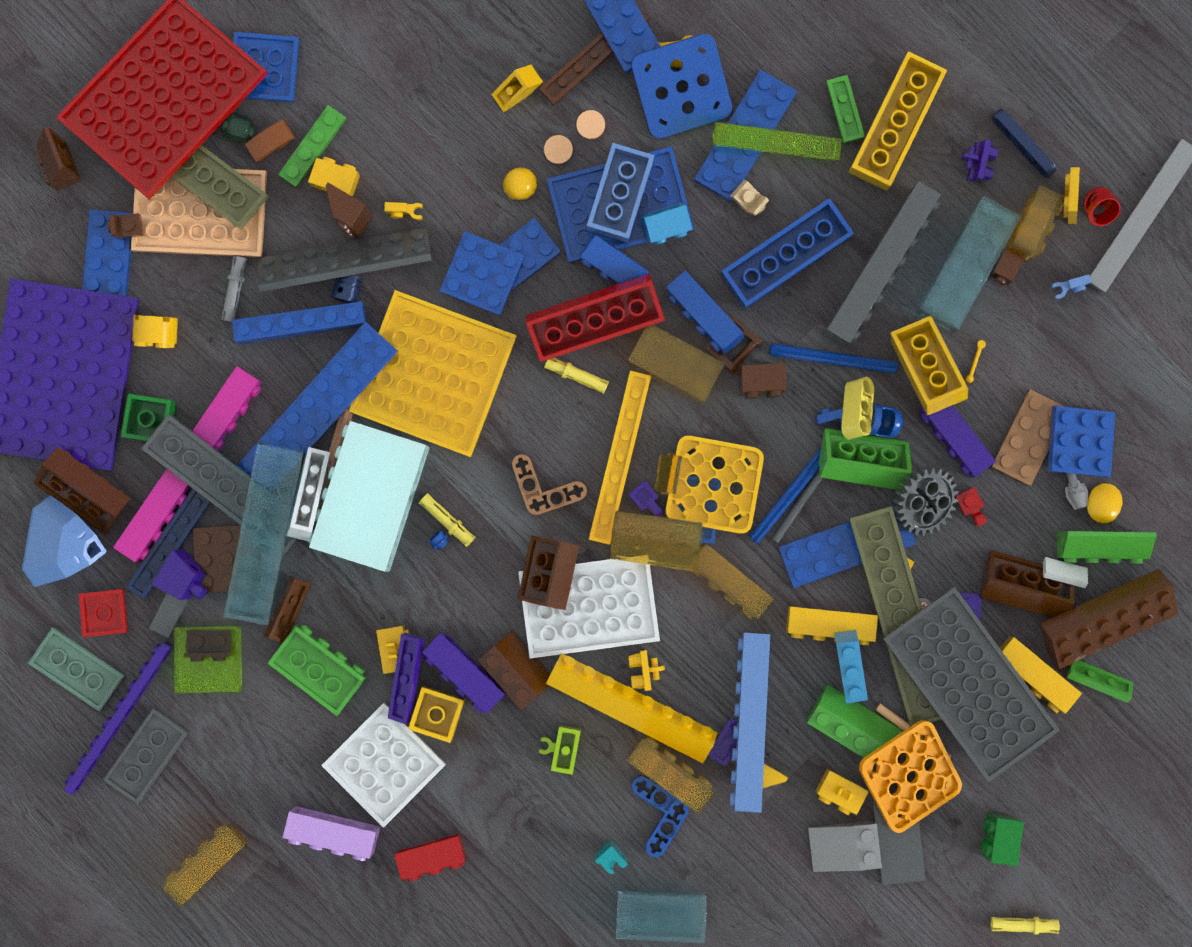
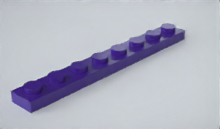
(113, 724)

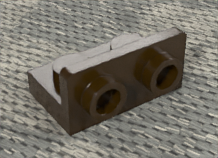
(208, 644)

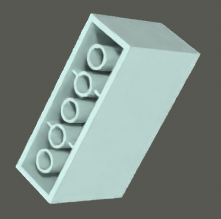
(368, 496)

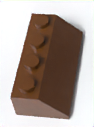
(81, 490)
(1022, 586)

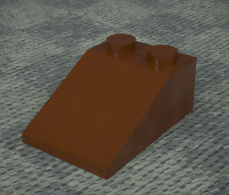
(56, 159)

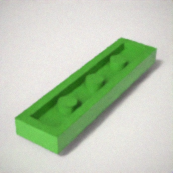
(312, 146)

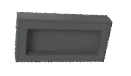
(168, 615)

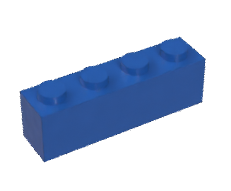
(704, 312)

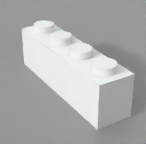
(308, 494)

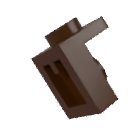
(125, 225)

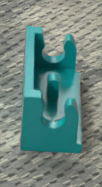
(608, 855)

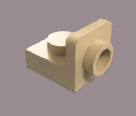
(749, 198)

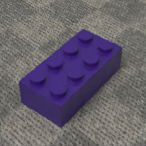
(463, 672)

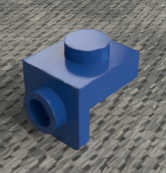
(827, 415)

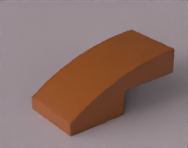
(269, 140)

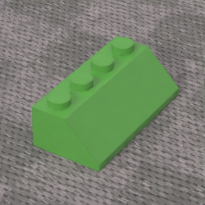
(864, 460)
(1105, 545)
(850, 723)

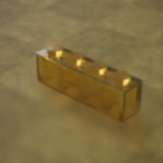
(733, 583)
(205, 864)

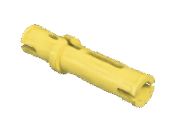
(569, 371)
(449, 522)
(1032, 925)

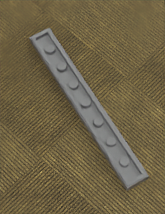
(1142, 216)

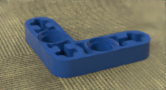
(666, 807)

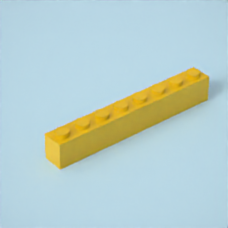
(632, 708)

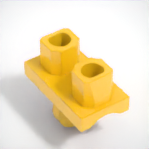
(641, 659)

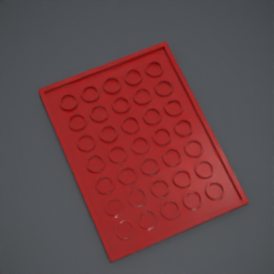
(162, 96)

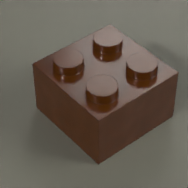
(762, 380)

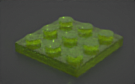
(208, 674)

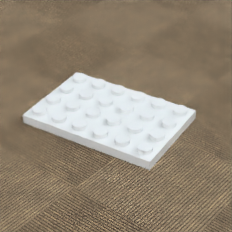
(605, 608)

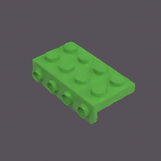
(317, 669)

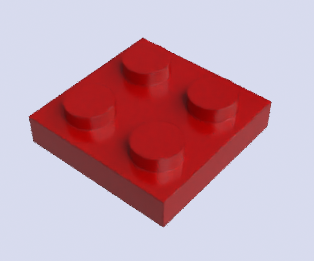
(103, 613)

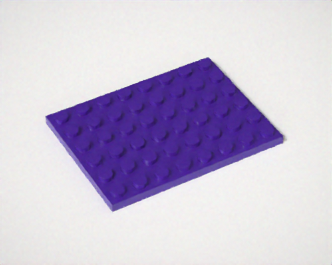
(64, 371)

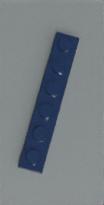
(171, 539)

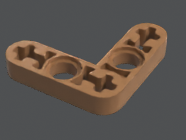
(537, 494)

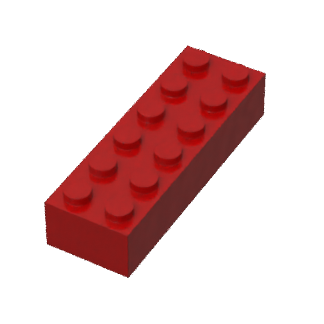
(595, 317)

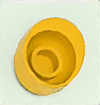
(1104, 503)

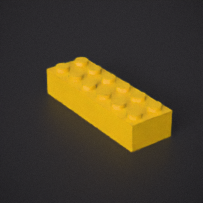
(897, 121)

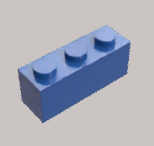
(610, 260)

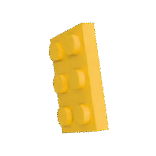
(1071, 195)

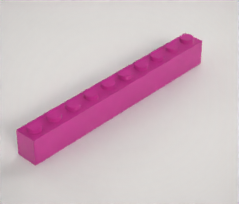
(171, 490)

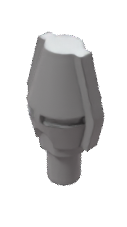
(1076, 492)

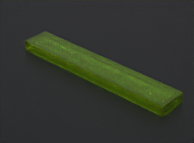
(776, 141)

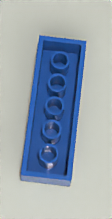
(786, 254)

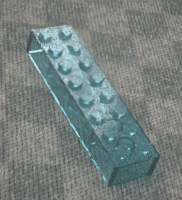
(263, 533)

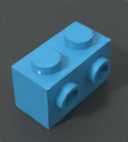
(666, 223)

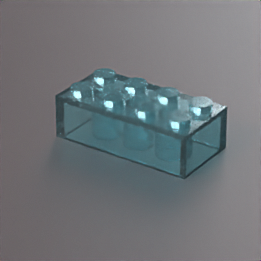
(661, 916)

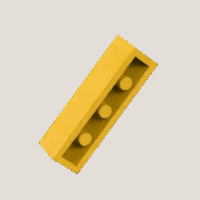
(826, 623)
(1040, 677)

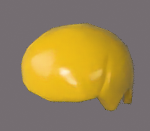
(519, 184)

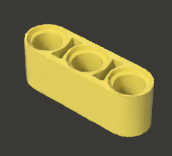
(857, 408)

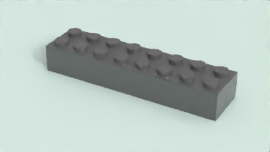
(879, 268)

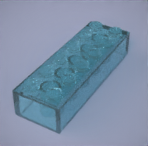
(968, 264)

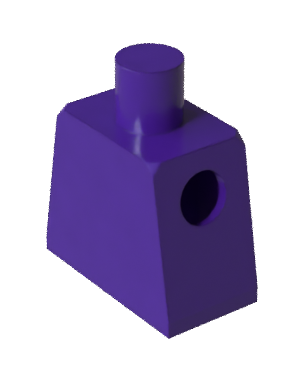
(181, 576)

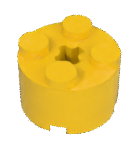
(155, 330)

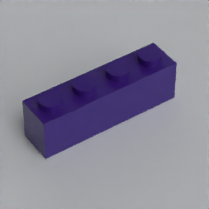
(959, 440)

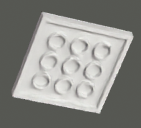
(383, 765)

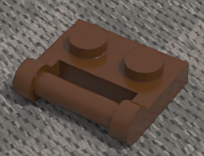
(749, 347)

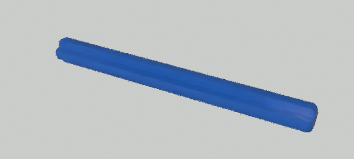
(833, 358)
(786, 499)

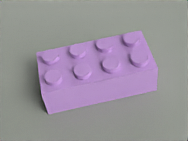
(331, 832)

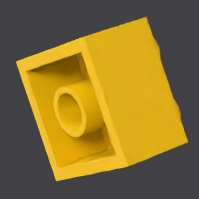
(436, 714)

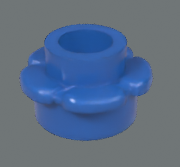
(438, 540)

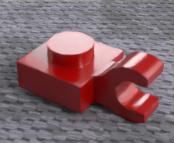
(970, 503)

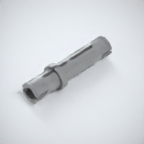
(234, 288)

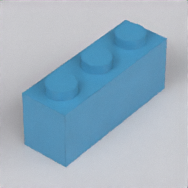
(851, 666)

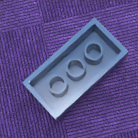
(620, 192)

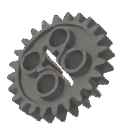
(913, 509)

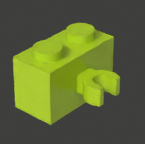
(564, 749)

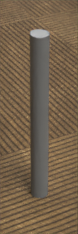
(797, 508)

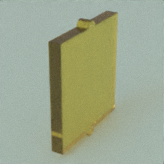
(667, 473)

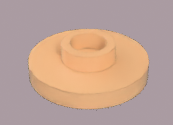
(590, 124)
(558, 149)

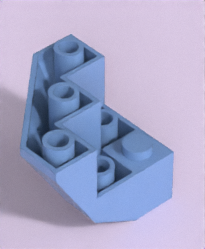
(58, 543)

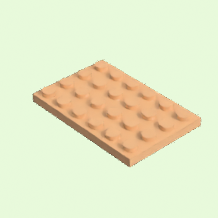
(184, 224)

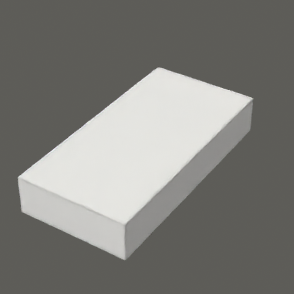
(1065, 572)

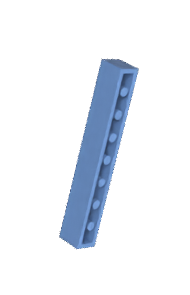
(751, 723)

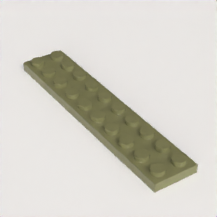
(892, 594)

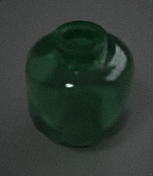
(237, 128)

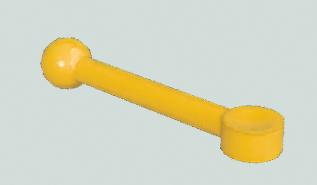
(980, 345)

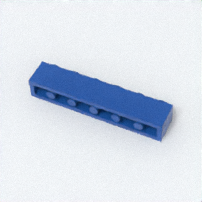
(299, 323)

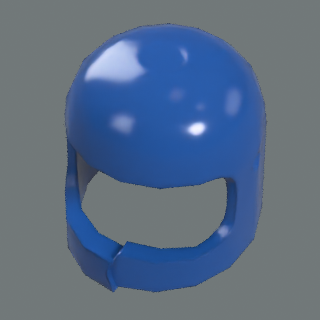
(886, 421)

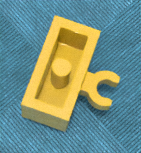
(389, 645)
(841, 792)

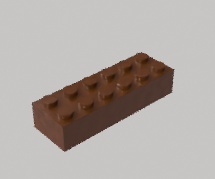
(1109, 618)

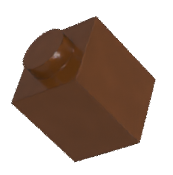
(1006, 267)

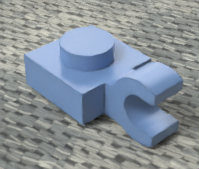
(1077, 284)

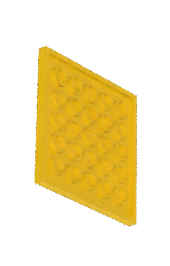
(440, 377)

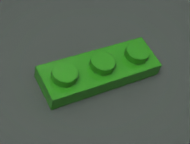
(845, 109)
(1100, 680)

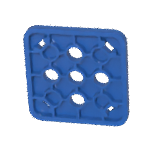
(660, 75)

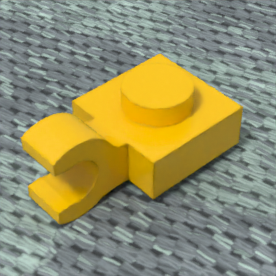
(397, 210)

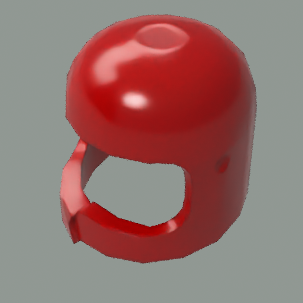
(1104, 197)

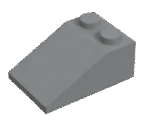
(845, 847)

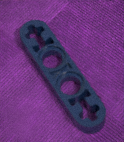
(1023, 143)

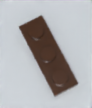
(287, 609)

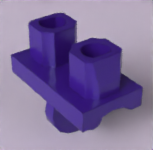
(977, 160)

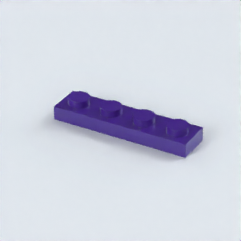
(405, 678)

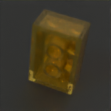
(1035, 223)

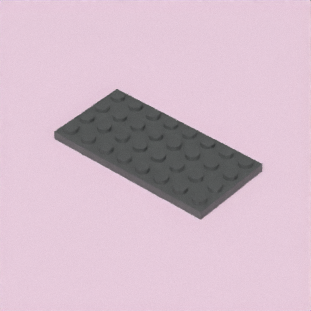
(971, 684)

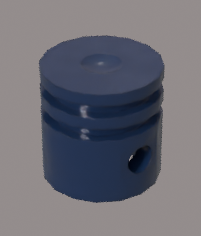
(347, 289)

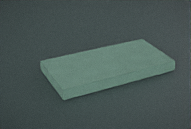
(76, 669)

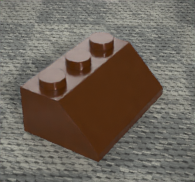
(349, 212)
(548, 572)
(515, 671)

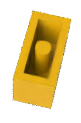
(342, 177)

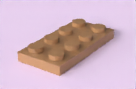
(1026, 439)

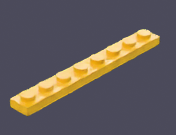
(620, 457)

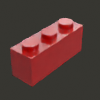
(430, 857)

